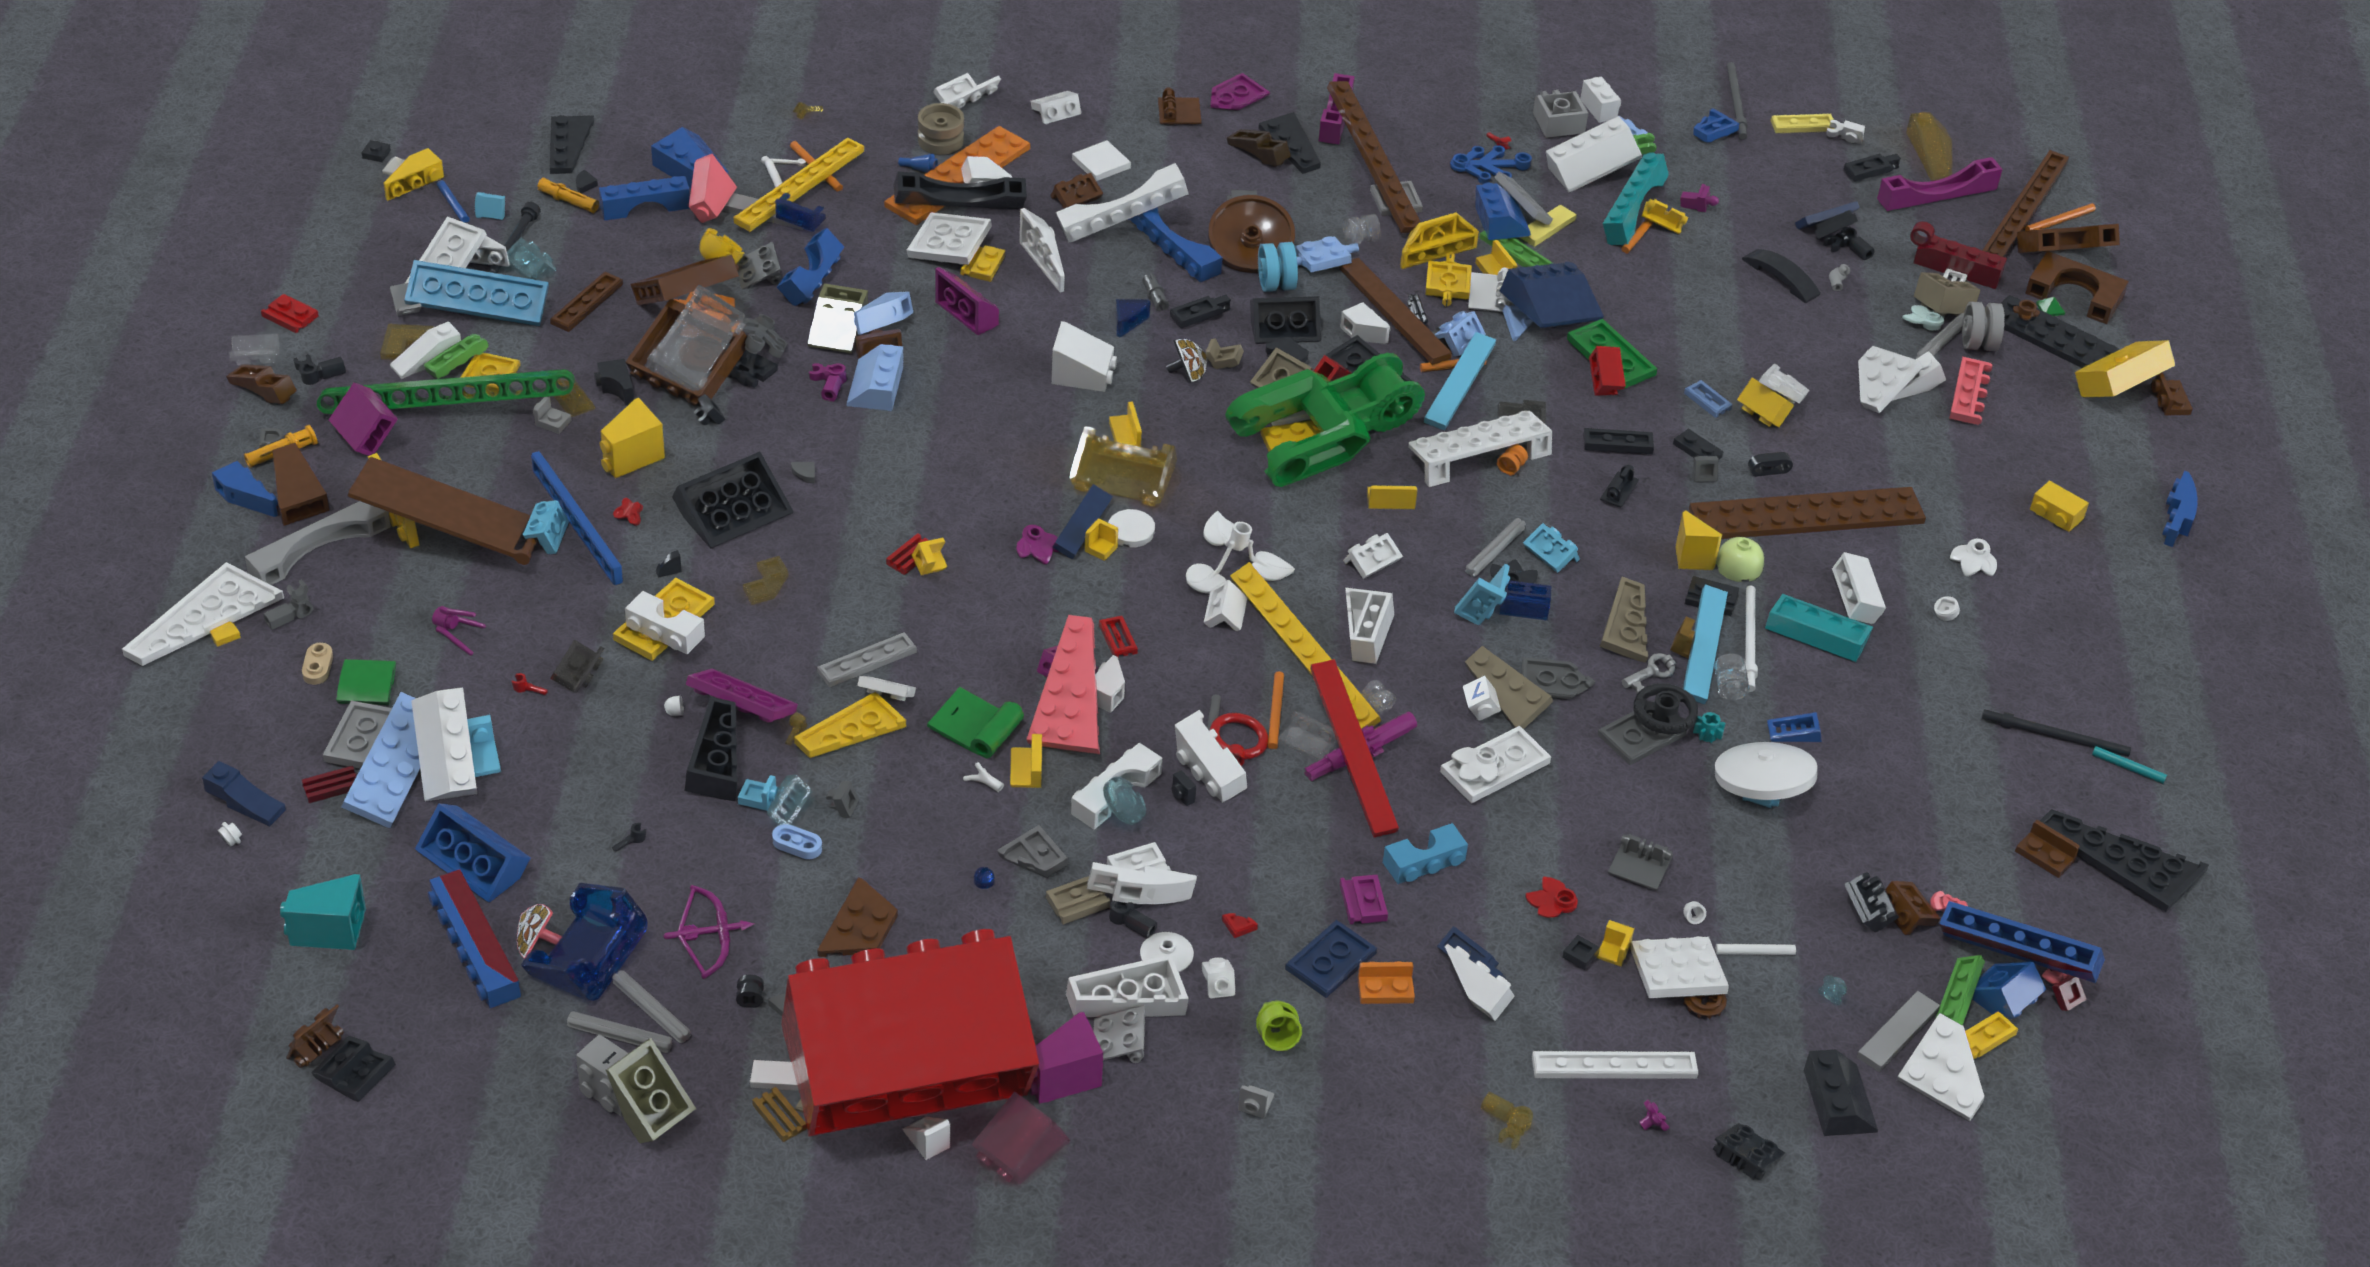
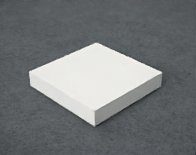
(1101, 160)

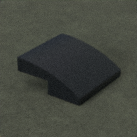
(353, 1068)

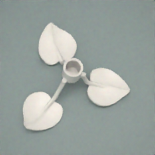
(1236, 536)

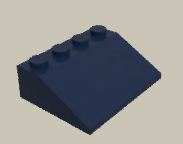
(1552, 294)

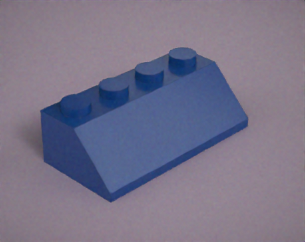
(462, 842)

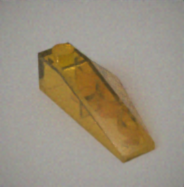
(1931, 144)

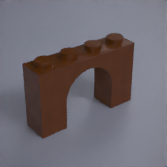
(2068, 238)
(2059, 270)

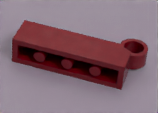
(1944, 254)

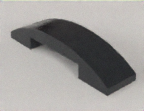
(1785, 270)

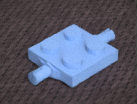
(1324, 254)

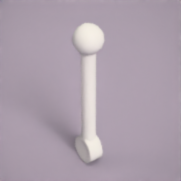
(800, 162)

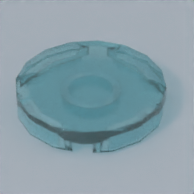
(1124, 801)

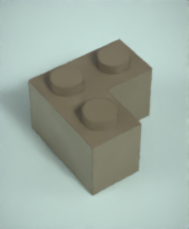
(1944, 295)

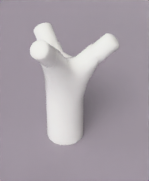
(985, 778)

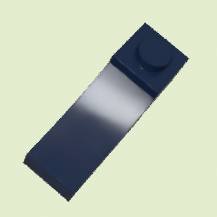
(242, 795)

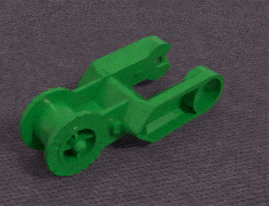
(1339, 408)

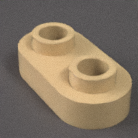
(317, 663)

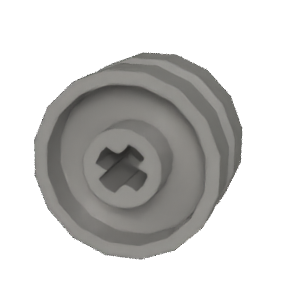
(1983, 326)

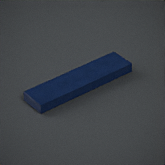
(1085, 515)

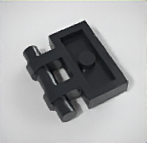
(753, 368)

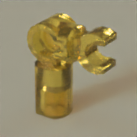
(1519, 1117)

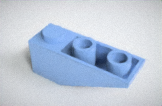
(883, 311)

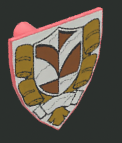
(532, 927)

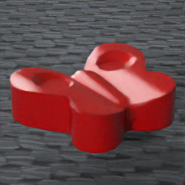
(629, 510)

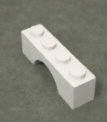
(1136, 765)

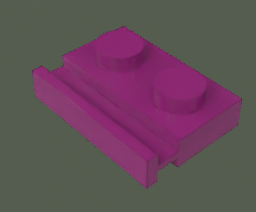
(1363, 899)

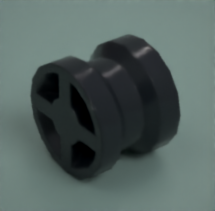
(750, 991)

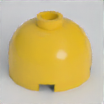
(717, 246)

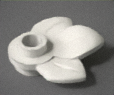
(1973, 559)
(1477, 763)

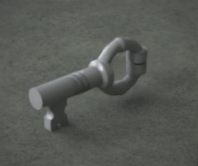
(1651, 670)

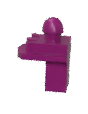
(1698, 200)

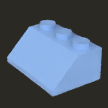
(877, 378)

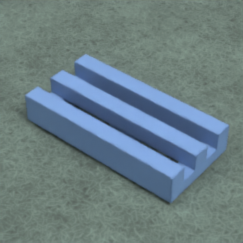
(1705, 400)

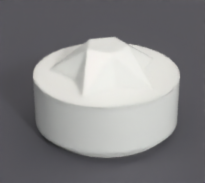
(1947, 608)

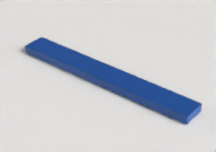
(577, 518)

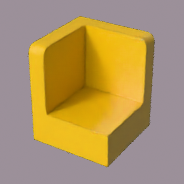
(1101, 539)
(929, 556)
(1615, 943)

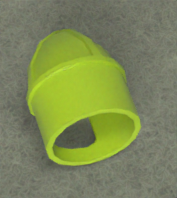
(1287, 1021)

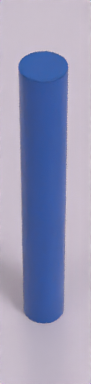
(452, 201)

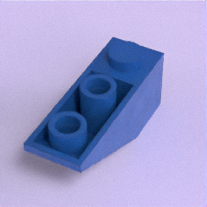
(242, 489)

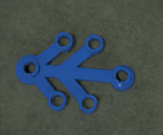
(1465, 162)

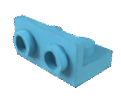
(548, 525)
(1551, 548)

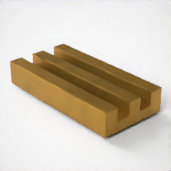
(767, 1098)

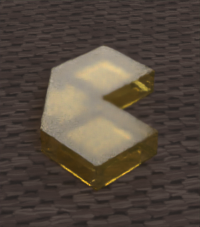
(765, 589)

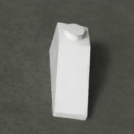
(424, 349)

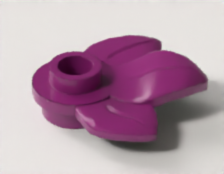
(1037, 546)

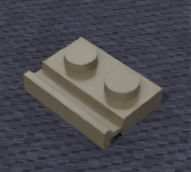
(1076, 901)

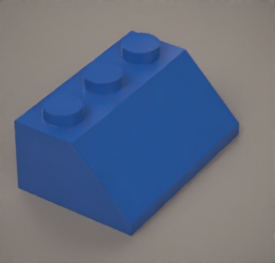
(1499, 213)

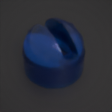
(986, 880)

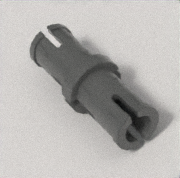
(1155, 292)

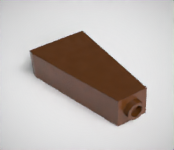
(297, 486)

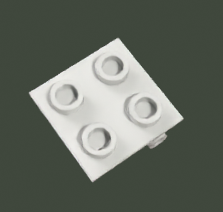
(1485, 291)

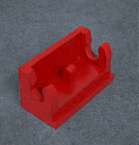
(1607, 370)

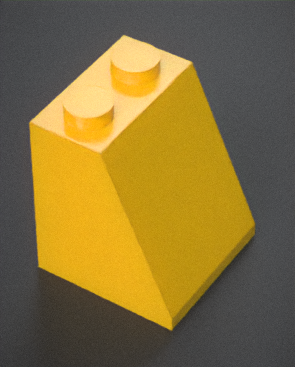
(631, 440)

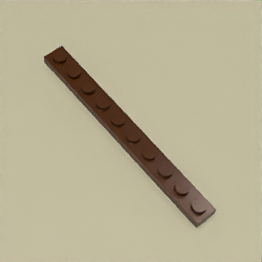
(1374, 155)
(2026, 204)

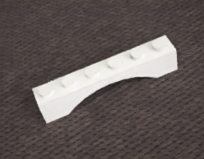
(1160, 189)

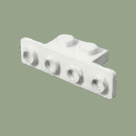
(964, 89)

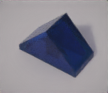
(1130, 314)

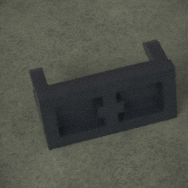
(1871, 901)

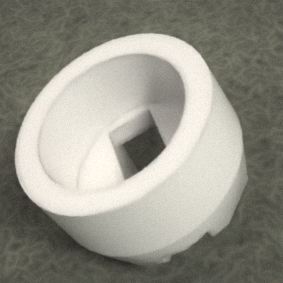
(674, 706)
(1699, 911)

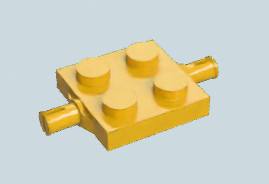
(1448, 279)

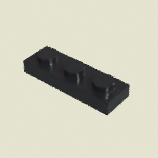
(1618, 440)

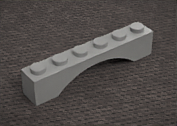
(276, 559)

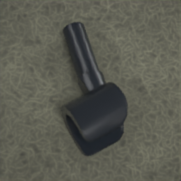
(635, 836)

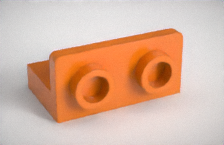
(1386, 982)

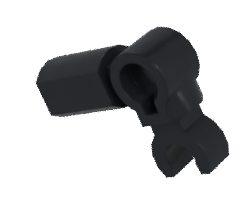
(1849, 238)
(311, 373)
(1126, 914)

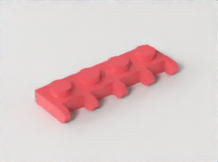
(1968, 390)

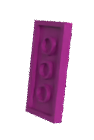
(747, 697)

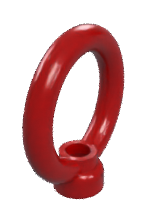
(1237, 750)

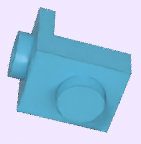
(758, 794)

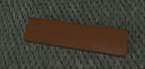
(586, 301)

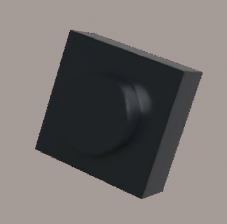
(376, 151)
(1183, 788)
(1581, 952)

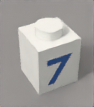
(1481, 698)

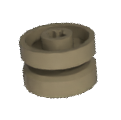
(940, 128)

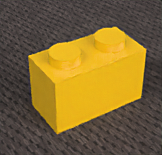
(1765, 402)
(2059, 506)

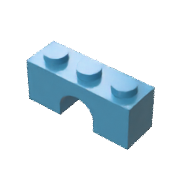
(1408, 863)

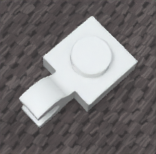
(1849, 131)

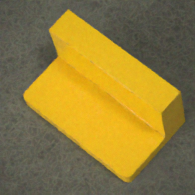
(1496, 260)
(1126, 427)
(1391, 497)
(1027, 764)

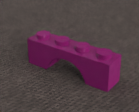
(1331, 121)

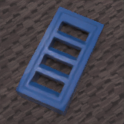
(1803, 721)

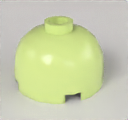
(1740, 559)

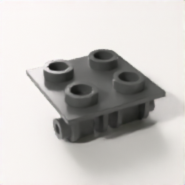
(758, 266)
(1641, 862)

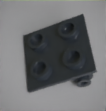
(1745, 1143)

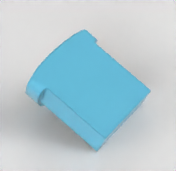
(489, 206)

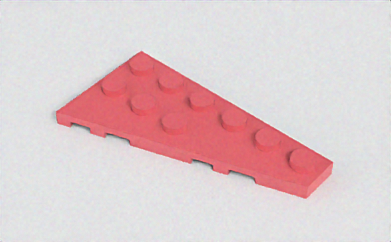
(1069, 698)

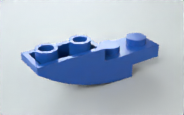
(2181, 508)

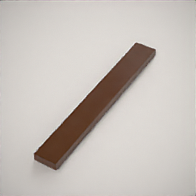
(1396, 311)

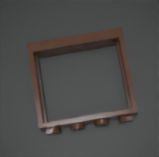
(684, 279)
(656, 333)

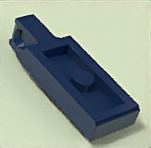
(1476, 952)

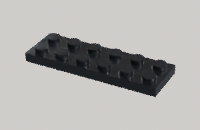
(2056, 336)

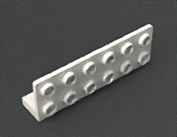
(1480, 438)

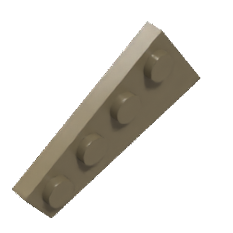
(1626, 622)
(1517, 696)

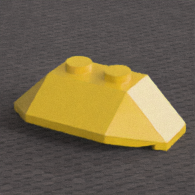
(1437, 238)

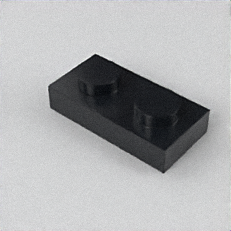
(1696, 445)

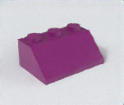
(964, 302)

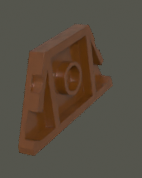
(860, 922)

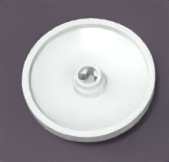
(1766, 770)

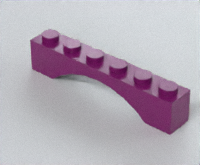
(1975, 178)

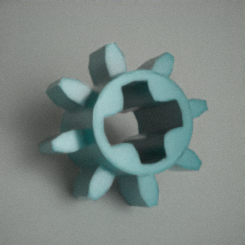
(1709, 727)

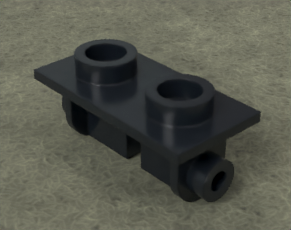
(1620, 486)

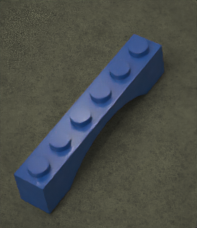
(1196, 258)

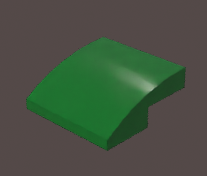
(366, 681)

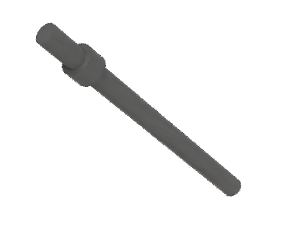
(1737, 101)

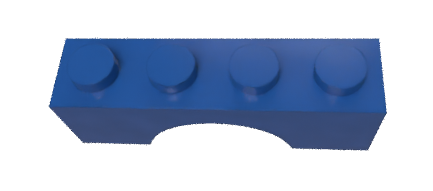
(620, 199)
(822, 253)

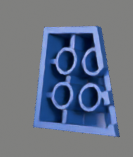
(678, 153)

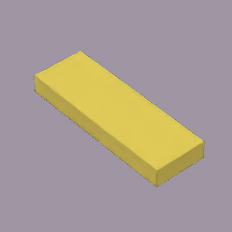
(1801, 123)
(1541, 231)

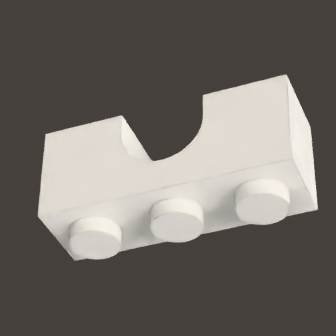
(679, 632)

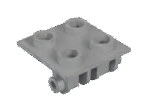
(1122, 1034)

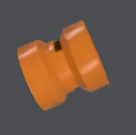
(1512, 459)

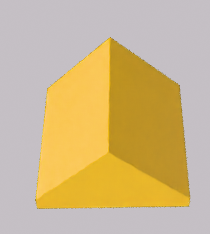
(1696, 544)

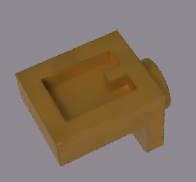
(1683, 638)

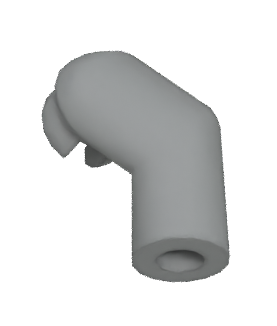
(1837, 276)

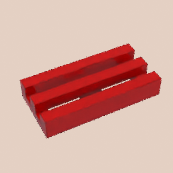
(903, 554)
(1122, 650)

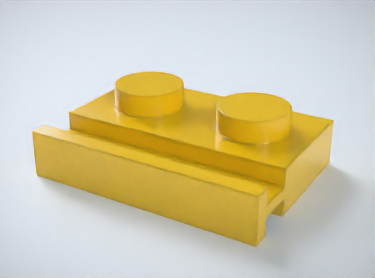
(984, 263)

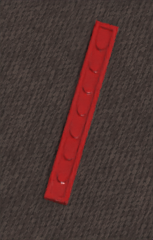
(1354, 748)

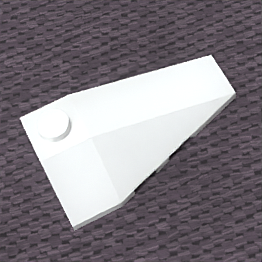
(1041, 245)

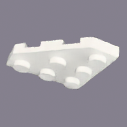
(1884, 376)
(1945, 1069)

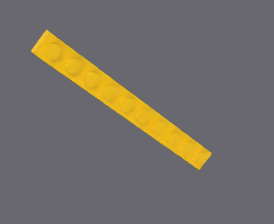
(1295, 634)

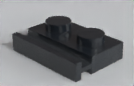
(1695, 590)

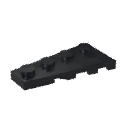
(1289, 129)
(567, 141)
(1355, 353)

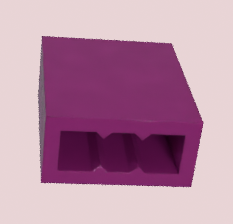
(363, 419)

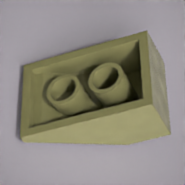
(648, 1092)

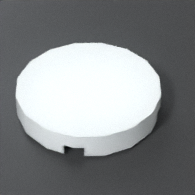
(1134, 527)

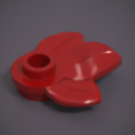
(1553, 898)

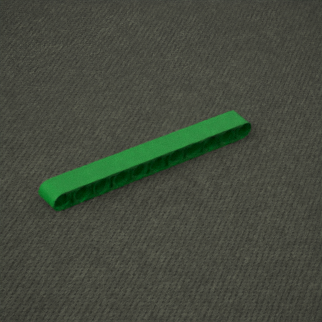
(457, 386)

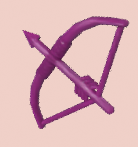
(691, 931)

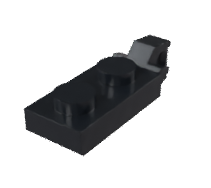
(1871, 166)
(1199, 310)

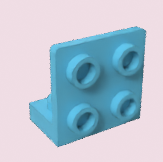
(1483, 597)
(483, 746)

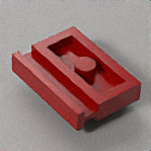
(290, 313)

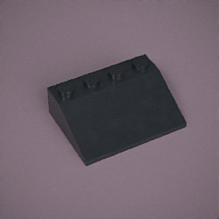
(732, 500)

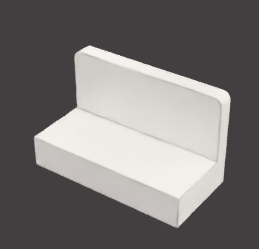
(1227, 605)

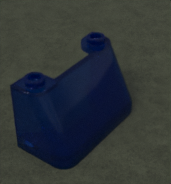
(595, 943)

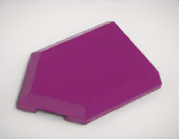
(1237, 93)

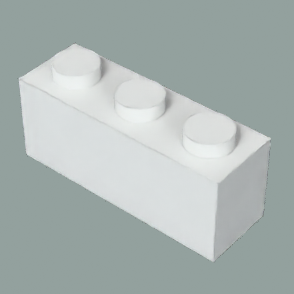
(1858, 588)

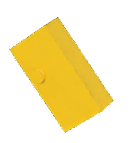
(2124, 368)

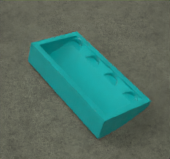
(1818, 627)

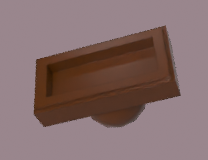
(874, 338)

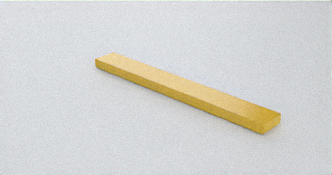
(799, 183)

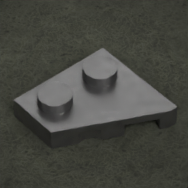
(1035, 852)

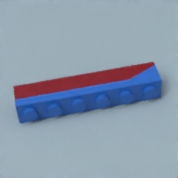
(474, 939)
(2022, 941)

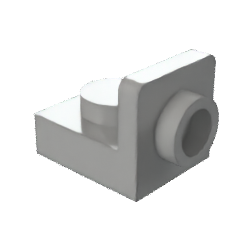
(549, 417)

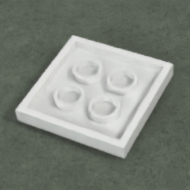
(949, 238)
(1679, 967)

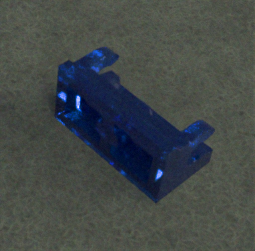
(798, 214)
(1526, 600)

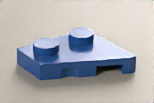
(1715, 126)

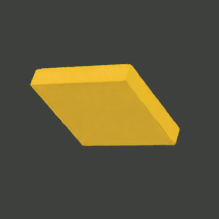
(490, 365)

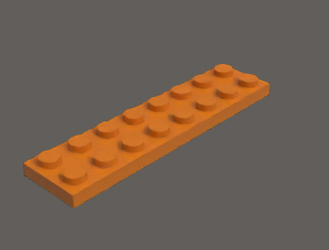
(997, 145)

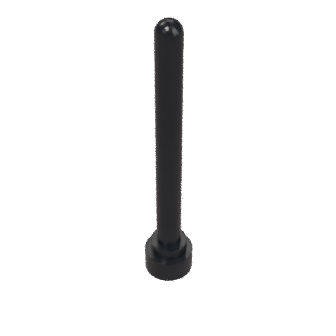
(529, 213)

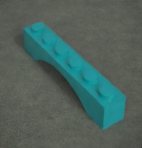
(1622, 218)

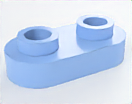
(800, 843)

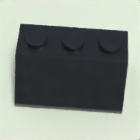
(1285, 318)
(1838, 1094)

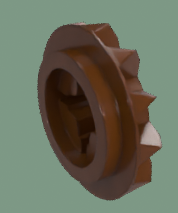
(1714, 1006)

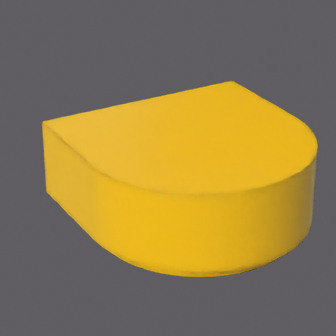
(225, 634)

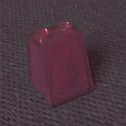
(1019, 1140)

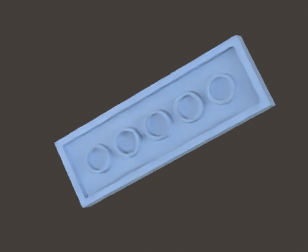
(387, 768)

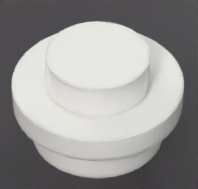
(230, 833)

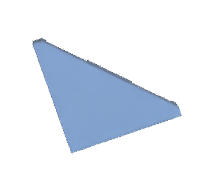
(1516, 321)

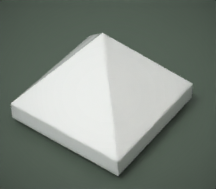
(392, 165)

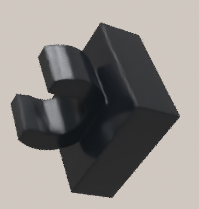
(708, 411)

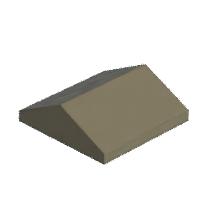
(1278, 367)

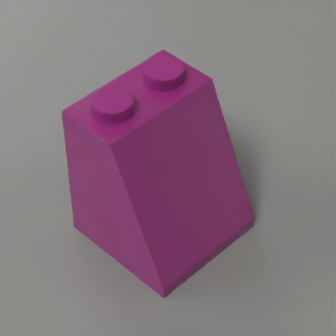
(1068, 1061)

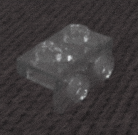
(253, 347)

